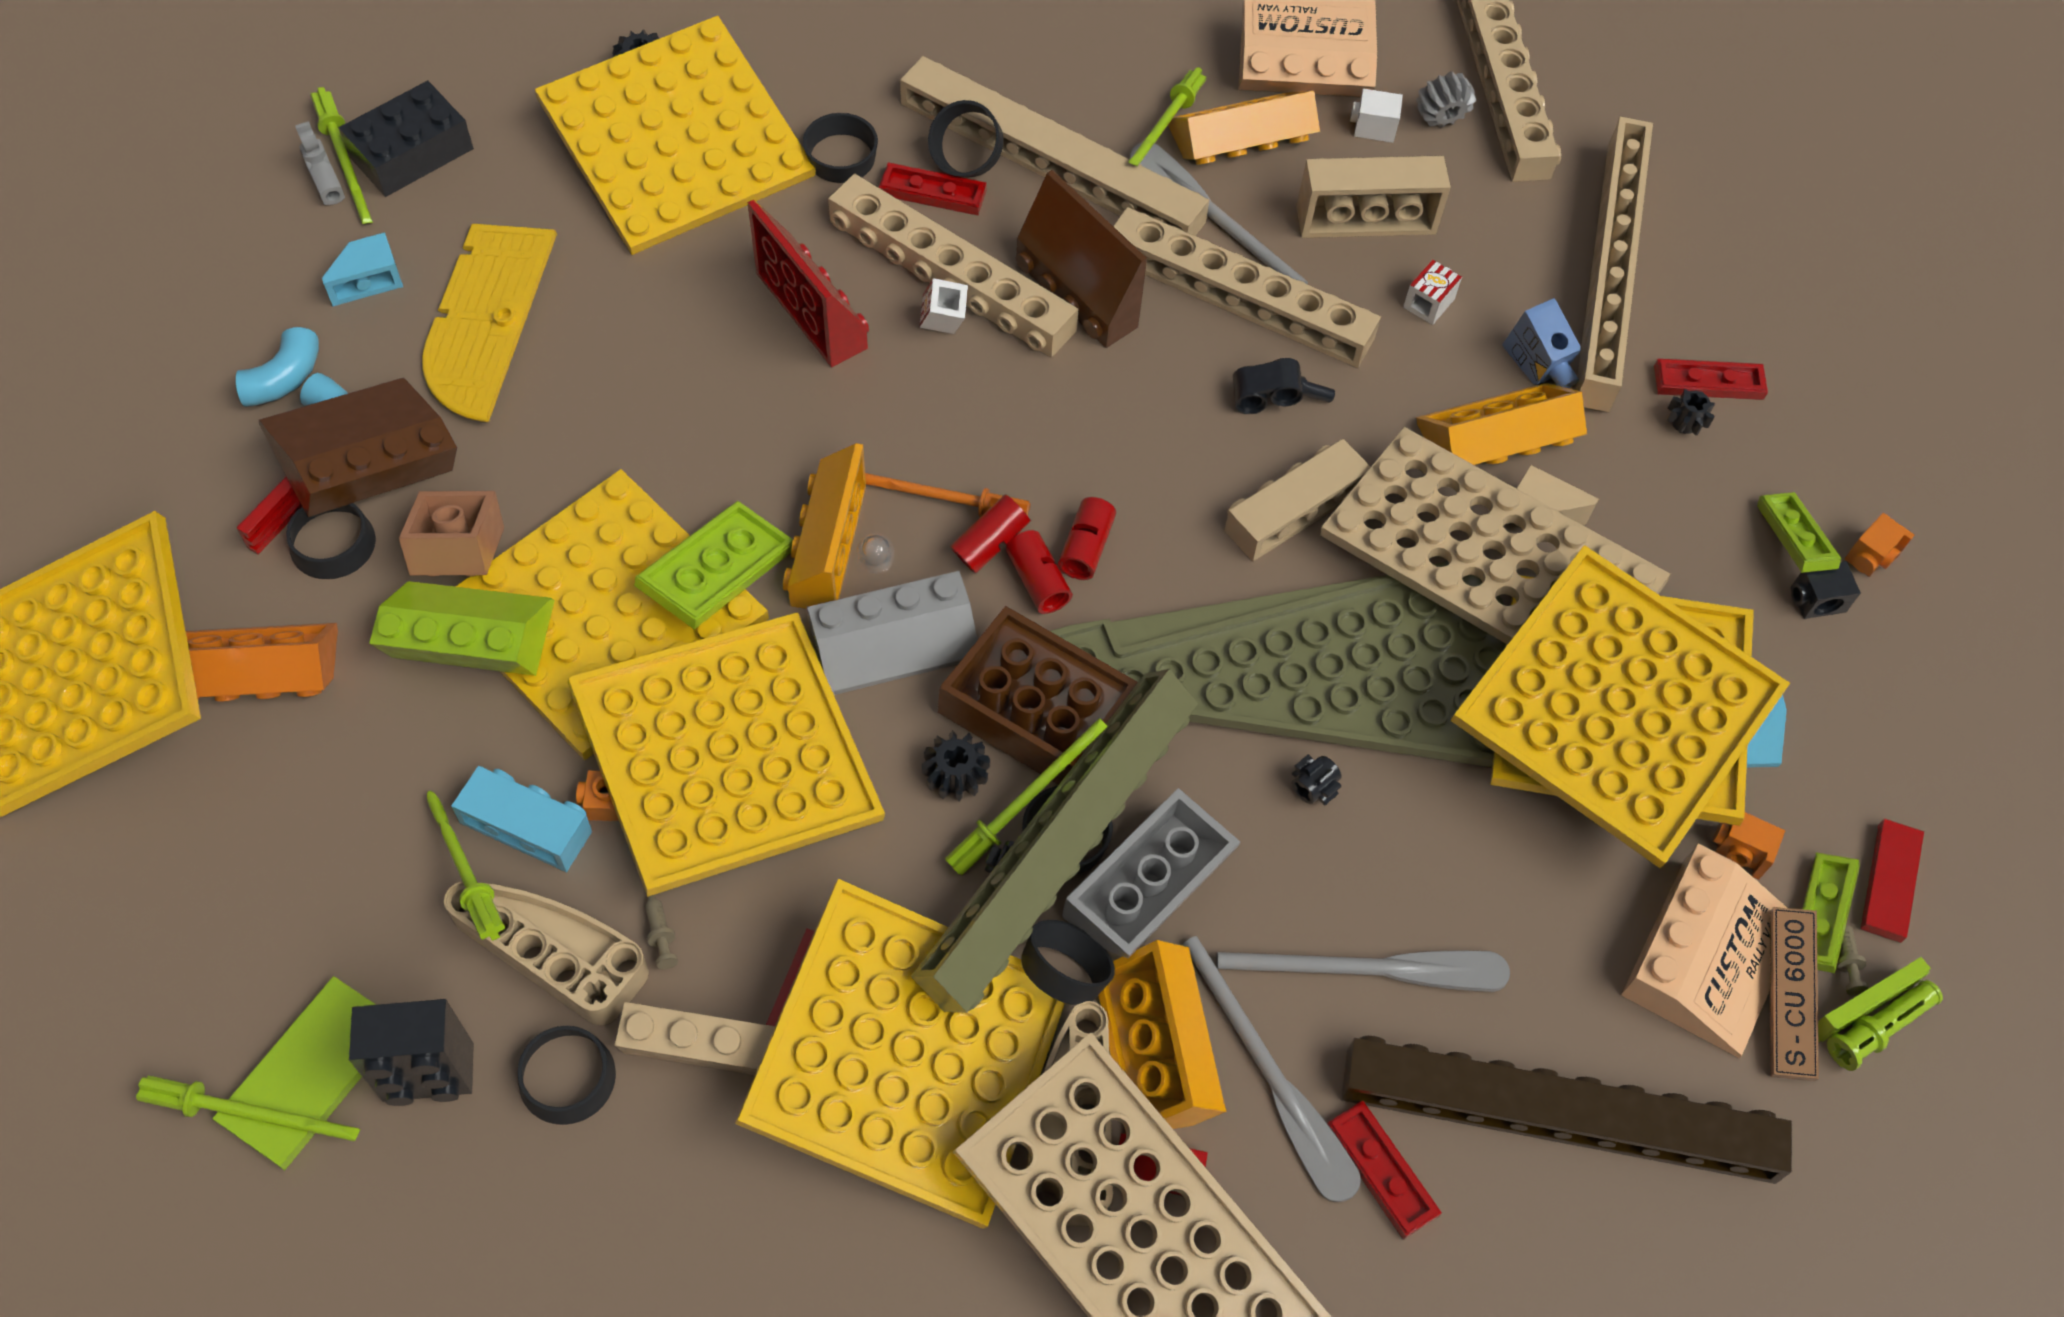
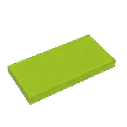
(714, 564)
(300, 1075)

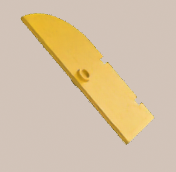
(485, 313)

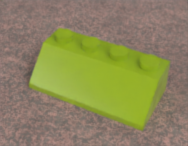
(463, 627)

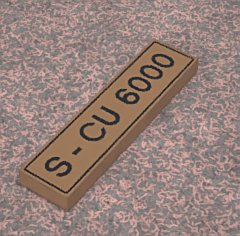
(1793, 994)

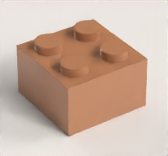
(452, 533)

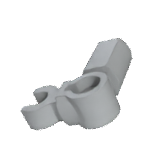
(319, 166)

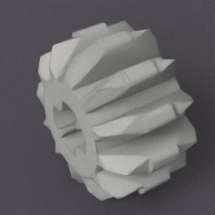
(1446, 99)

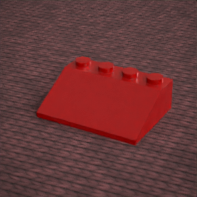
(805, 290)

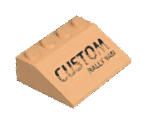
(1309, 46)
(1708, 952)

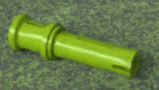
(1873, 1033)

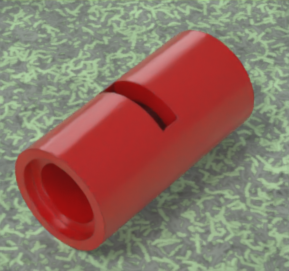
(994, 527)
(1087, 538)
(1038, 572)

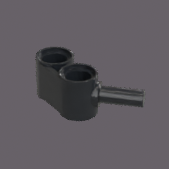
(1276, 380)

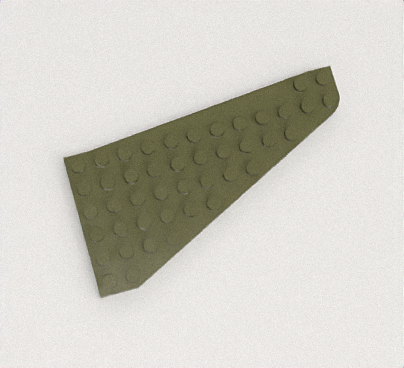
(1318, 664)

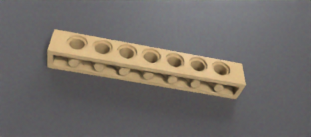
(1511, 89)
(937, 253)
(1251, 289)

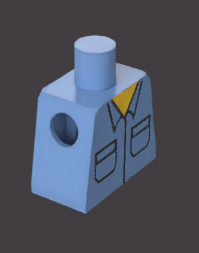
(1544, 345)

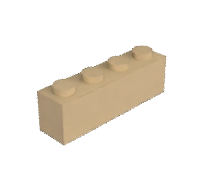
(1295, 500)
(692, 1038)

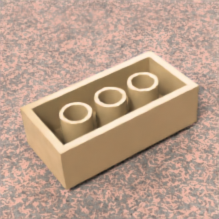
(1372, 196)

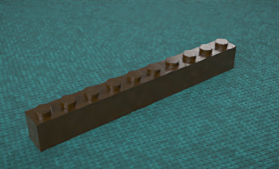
(1568, 1109)

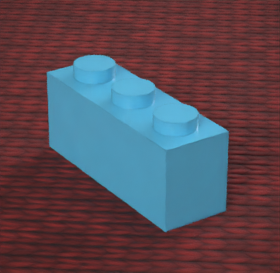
(522, 817)

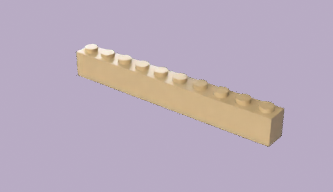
(1047, 146)
(1614, 264)

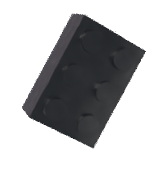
(406, 138)
(412, 1051)

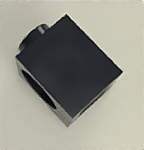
(1825, 591)

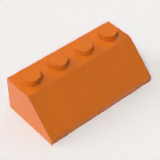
(263, 660)

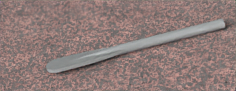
(1166, 166)
(1439, 969)
(1311, 1136)

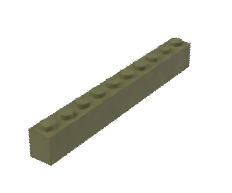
(1054, 844)

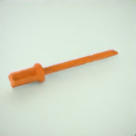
(984, 501)

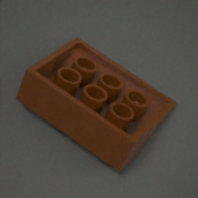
(1082, 260)
(359, 445)
(1030, 691)

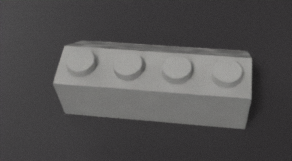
(893, 632)
(1149, 875)

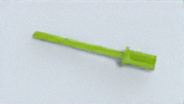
(1182, 97)
(328, 124)
(984, 836)
(477, 896)
(192, 1097)

